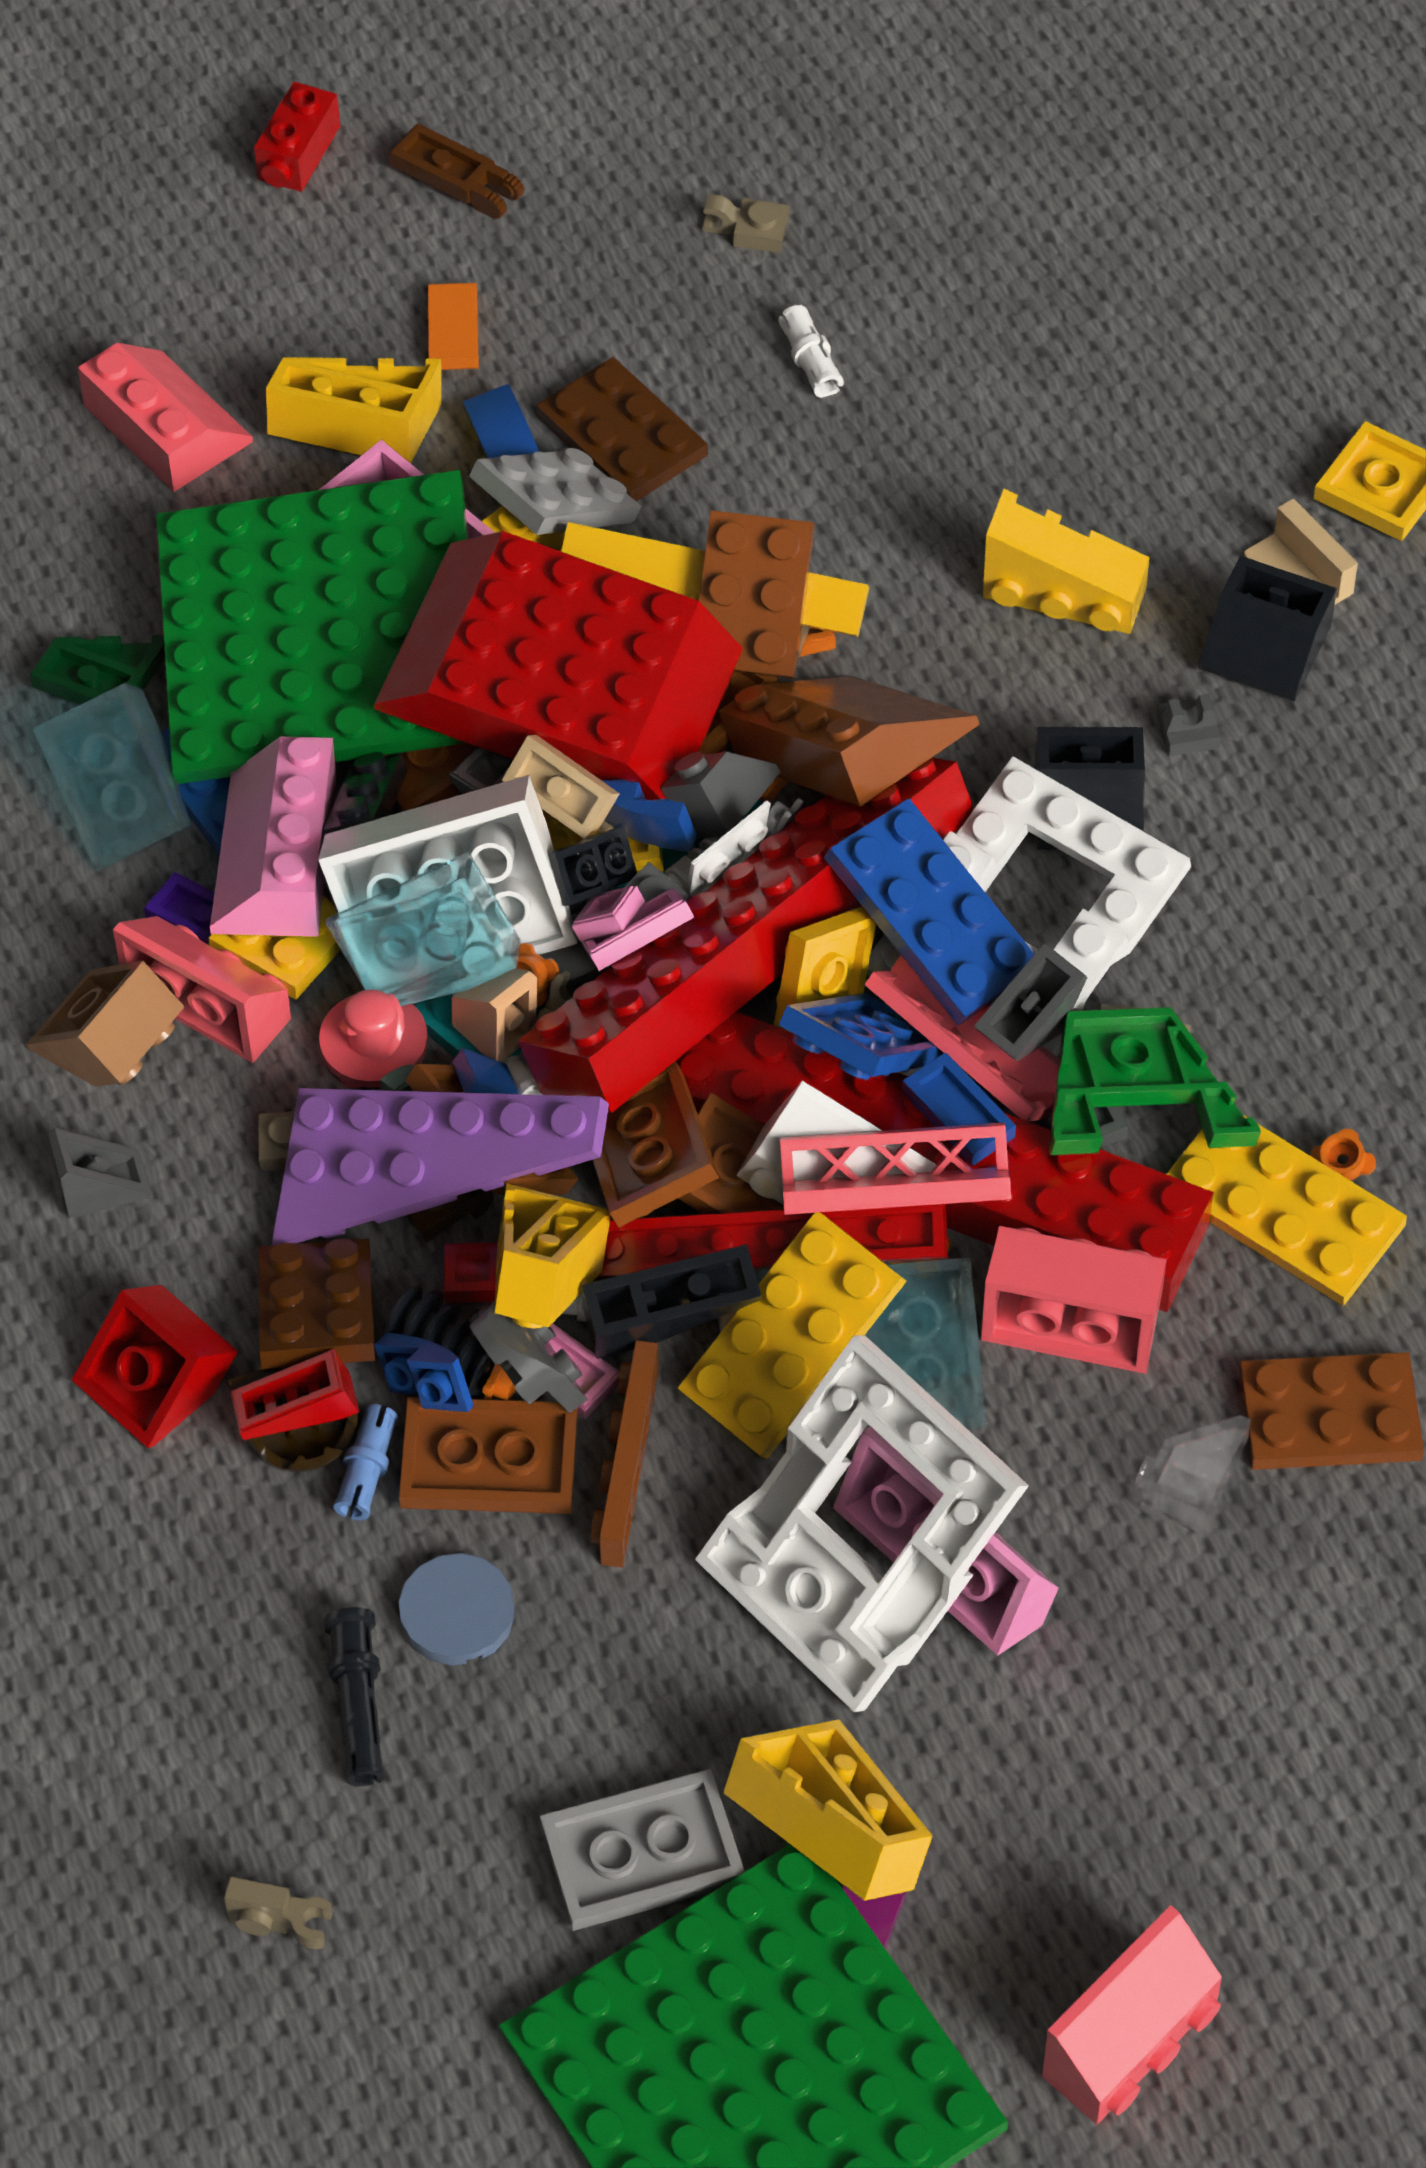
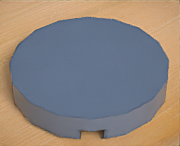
(456, 1609)

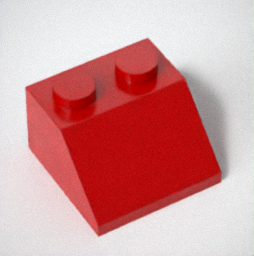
(153, 1363)

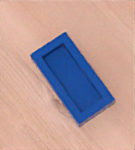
(954, 1099)

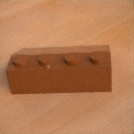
(841, 733)

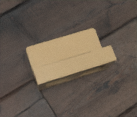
(1306, 550)
(564, 787)

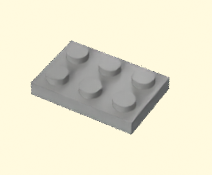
(555, 489)
(641, 1849)

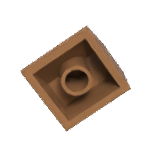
(108, 1024)

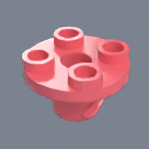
(371, 1037)

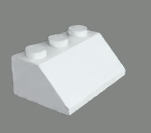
(808, 1114)

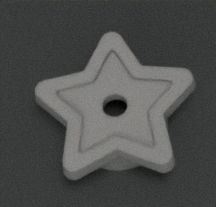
(781, 816)

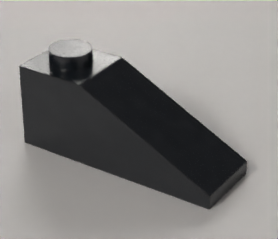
(667, 1299)

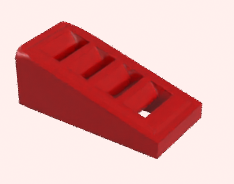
(329, 1397)

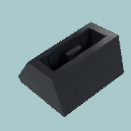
(1268, 628)
(1097, 764)

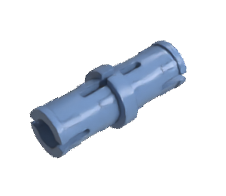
(366, 1462)

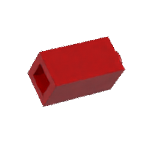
(297, 136)

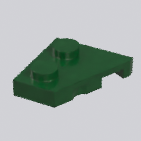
(88, 668)

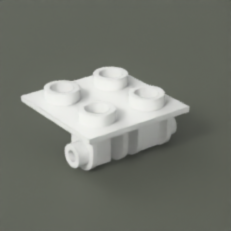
(718, 853)

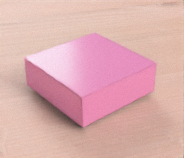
(608, 913)

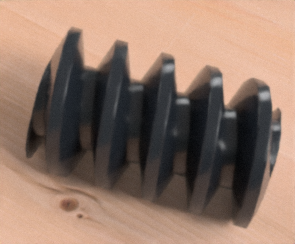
(425, 1320)

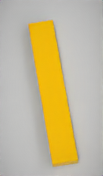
(829, 603)

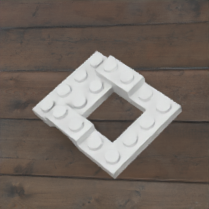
(1139, 867)
(816, 1587)

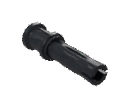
(354, 1672)

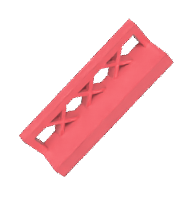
(1022, 1086)
(895, 1189)

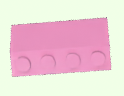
(273, 840)
(889, 1503)

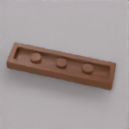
(630, 1433)

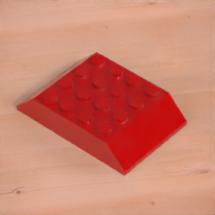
(562, 652)

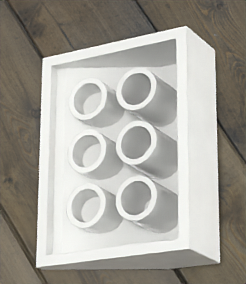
(495, 824)

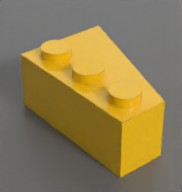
(353, 405)
(1060, 571)
(546, 1254)
(831, 1806)

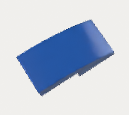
(500, 423)
(650, 821)
(424, 1370)

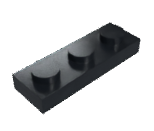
(367, 791)

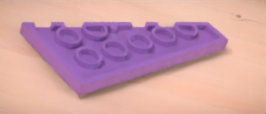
(408, 1151)

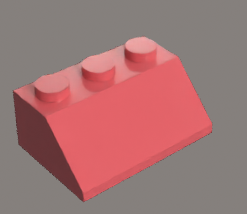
(159, 413)
(217, 990)
(1072, 1298)
(1132, 2018)

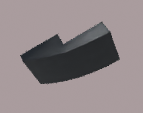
(593, 865)

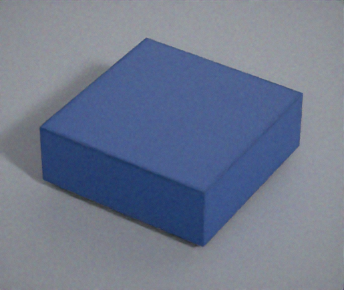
(483, 1074)

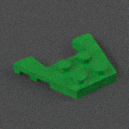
(1137, 1061)

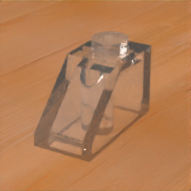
(1192, 1473)

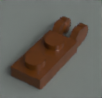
(455, 170)

